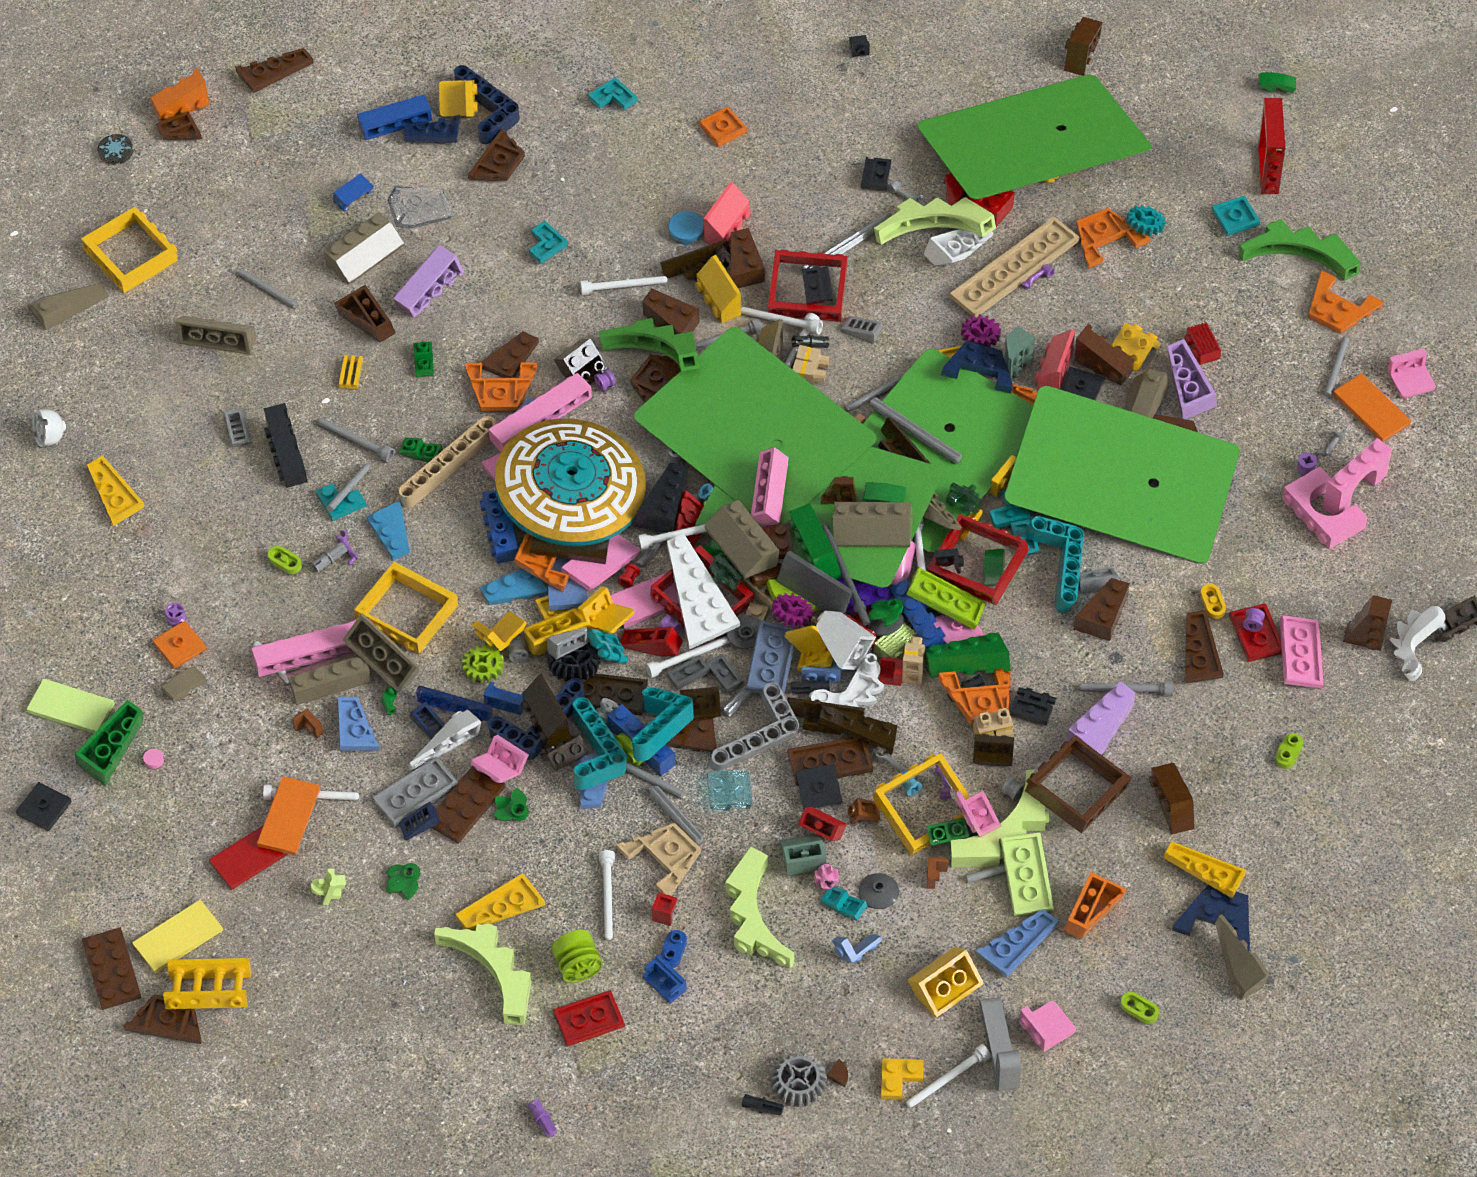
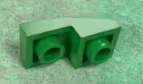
(1272, 81)
(423, 359)
(418, 450)
(883, 492)
(993, 566)
(947, 831)

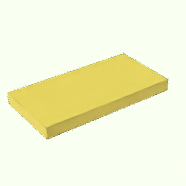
(177, 936)

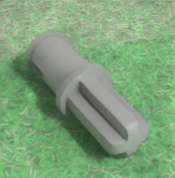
(329, 557)

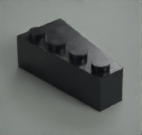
(284, 445)
(662, 503)

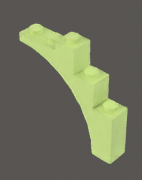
(937, 213)
(987, 850)
(744, 912)
(499, 961)

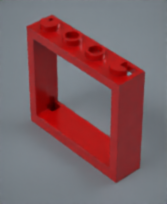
(1271, 138)
(799, 310)
(987, 531)
(742, 593)

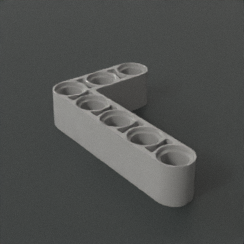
(760, 735)
(1004, 1061)

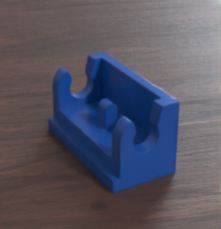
(352, 191)
(503, 699)
(664, 979)

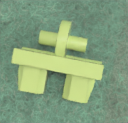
(329, 887)

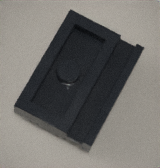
(876, 173)
(817, 285)

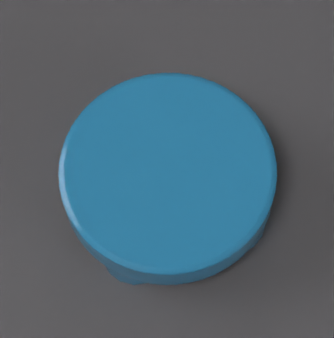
(686, 227)

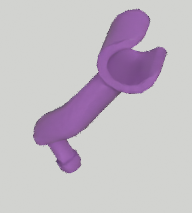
(1046, 269)
(344, 540)
(945, 793)

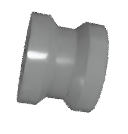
(518, 650)
(606, 708)
(1012, 789)

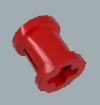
(629, 575)

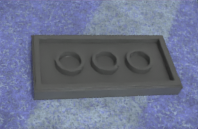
(813, 584)

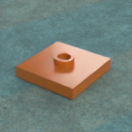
(179, 644)

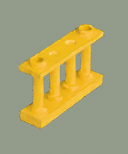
(207, 969)

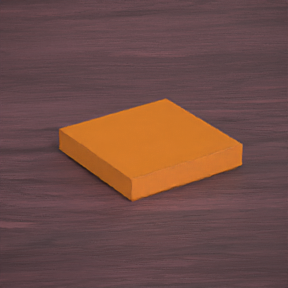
(722, 126)

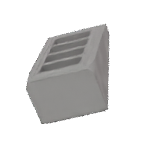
(870, 336)
(233, 415)
(561, 644)

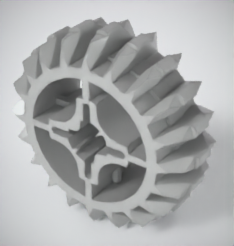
(799, 1071)

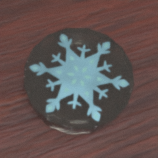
(115, 149)

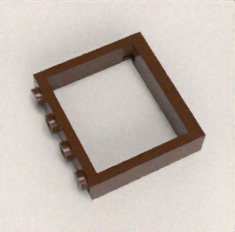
(1093, 760)

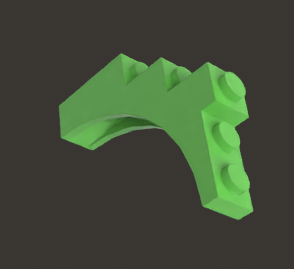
(1304, 242)
(660, 339)

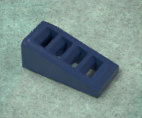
(425, 708)
(427, 823)

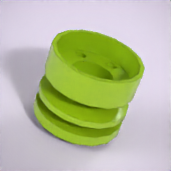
(577, 956)

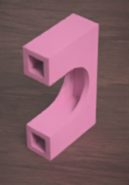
(1369, 464)
(1329, 529)

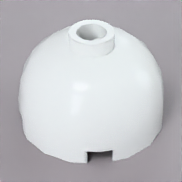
(48, 427)

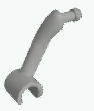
(894, 187)
(1337, 437)
(881, 759)

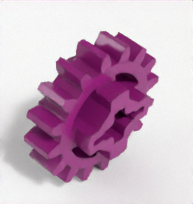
(981, 331)
(792, 610)

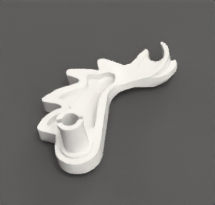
(1418, 628)
(861, 688)

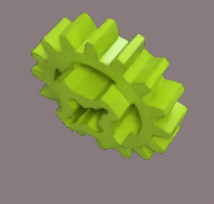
(483, 664)

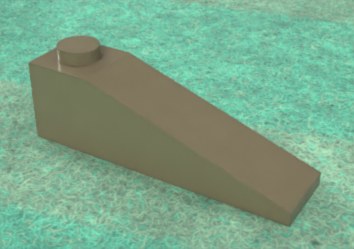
(61, 306)

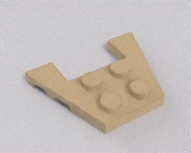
(670, 848)

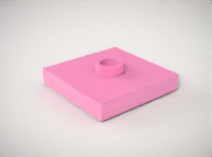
(955, 630)

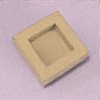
(757, 611)

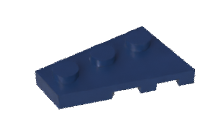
(438, 131)

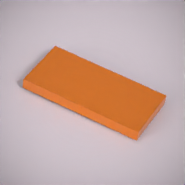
(1372, 407)
(289, 815)

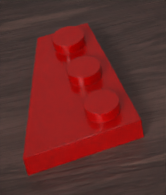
(688, 514)

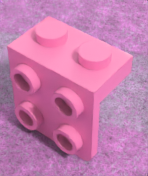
(1410, 373)
(501, 761)
(978, 813)
(1046, 1025)

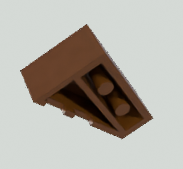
(1080, 45)
(745, 260)
(670, 311)
(365, 313)
(1101, 357)
(1103, 610)
(1369, 624)
(1173, 797)

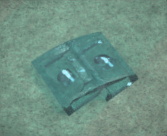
(729, 790)

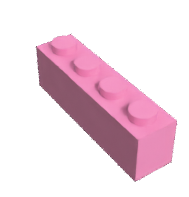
(769, 487)

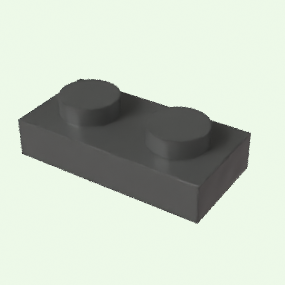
(688, 672)
(724, 673)

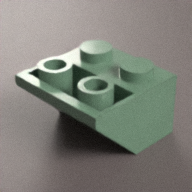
(1018, 351)
(803, 854)

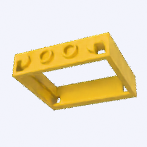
(144, 271)
(420, 584)
(914, 846)

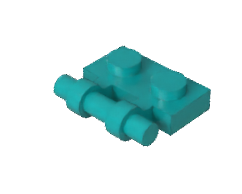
(609, 646)

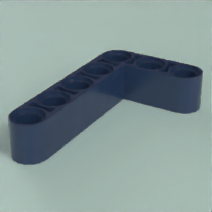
(504, 110)
(530, 737)

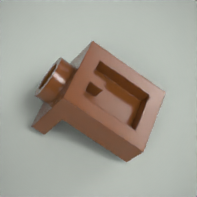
(309, 721)
(864, 810)
(934, 867)

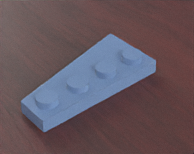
(1017, 944)

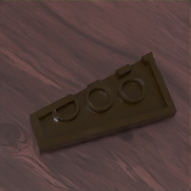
(858, 726)

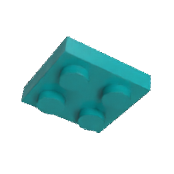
(1235, 215)

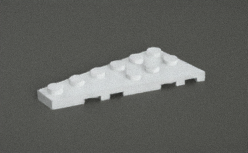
(700, 600)

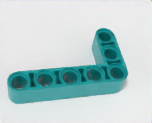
(1070, 541)
(673, 714)
(611, 757)

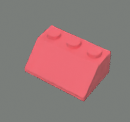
(726, 215)
(1056, 361)

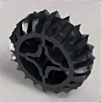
(575, 665)

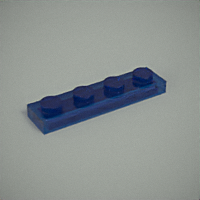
(453, 703)

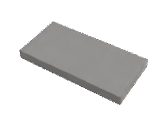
(414, 790)

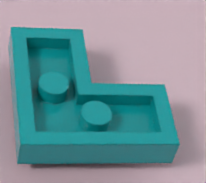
(613, 91)
(549, 242)
(351, 503)
(1008, 514)

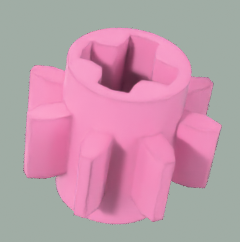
(826, 876)

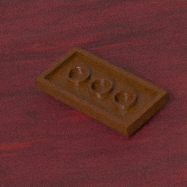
(848, 755)
(466, 804)
(111, 968)

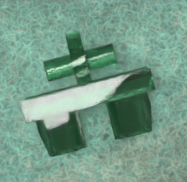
(966, 496)
(724, 572)

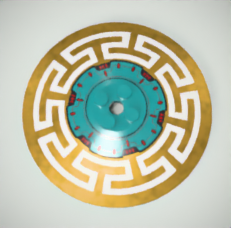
(564, 507)

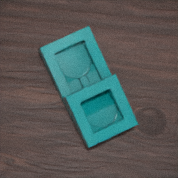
(1019, 529)
(841, 902)

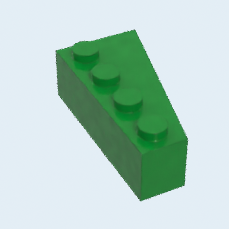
(814, 540)
(968, 655)
(109, 743)

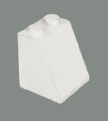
(844, 639)

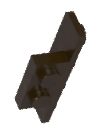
(691, 262)
(898, 442)
(1459, 617)
(811, 709)

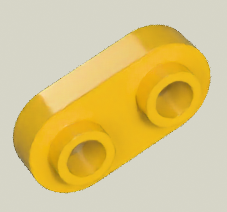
(1214, 602)

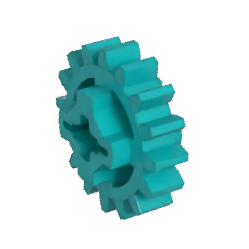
(1146, 220)

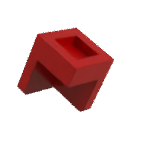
(891, 671)
(663, 908)

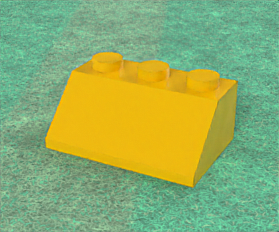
(719, 290)
(537, 633)
(946, 981)

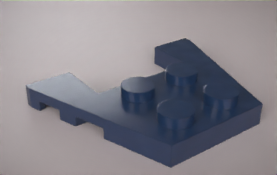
(980, 360)
(1212, 904)

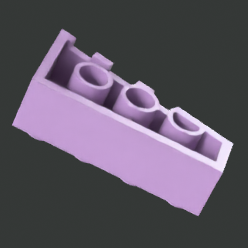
(428, 281)
(1191, 385)
(1104, 718)

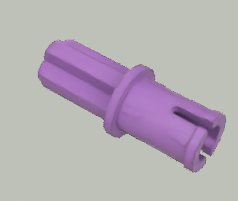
(542, 1118)

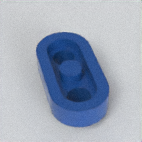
(674, 947)

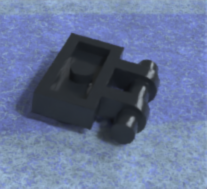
(1032, 710)

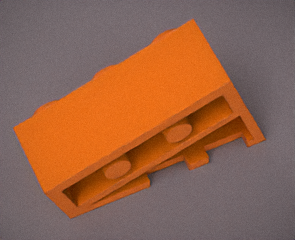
(185, 96)
(1093, 904)

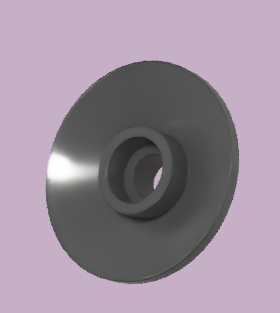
(749, 626)
(880, 629)
(882, 897)

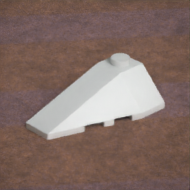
(953, 246)
(457, 731)

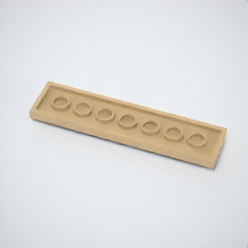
(1014, 267)

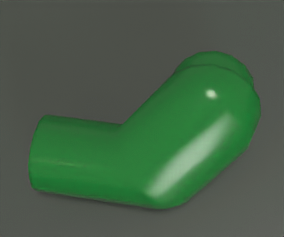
(387, 700)

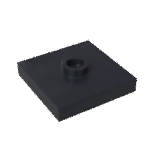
(1082, 383)
(819, 786)
(43, 806)

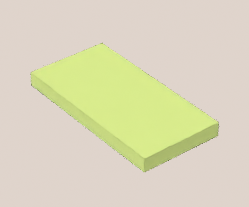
(70, 706)
(1026, 874)

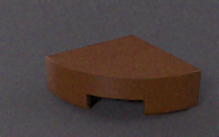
(839, 1073)

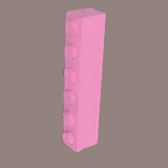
(551, 405)
(301, 650)

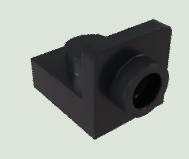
(859, 46)
(949, 557)

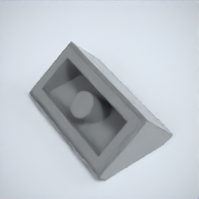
(1094, 580)

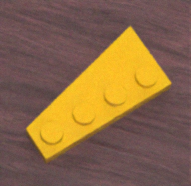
(114, 492)
(1210, 870)
(504, 902)

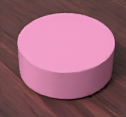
(153, 758)

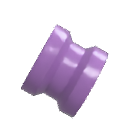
(605, 380)
(1311, 461)
(171, 612)
(1253, 620)
(669, 621)

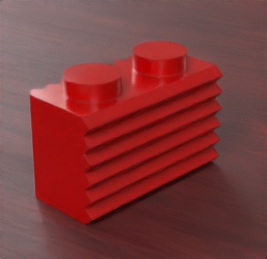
(1203, 343)
(822, 824)

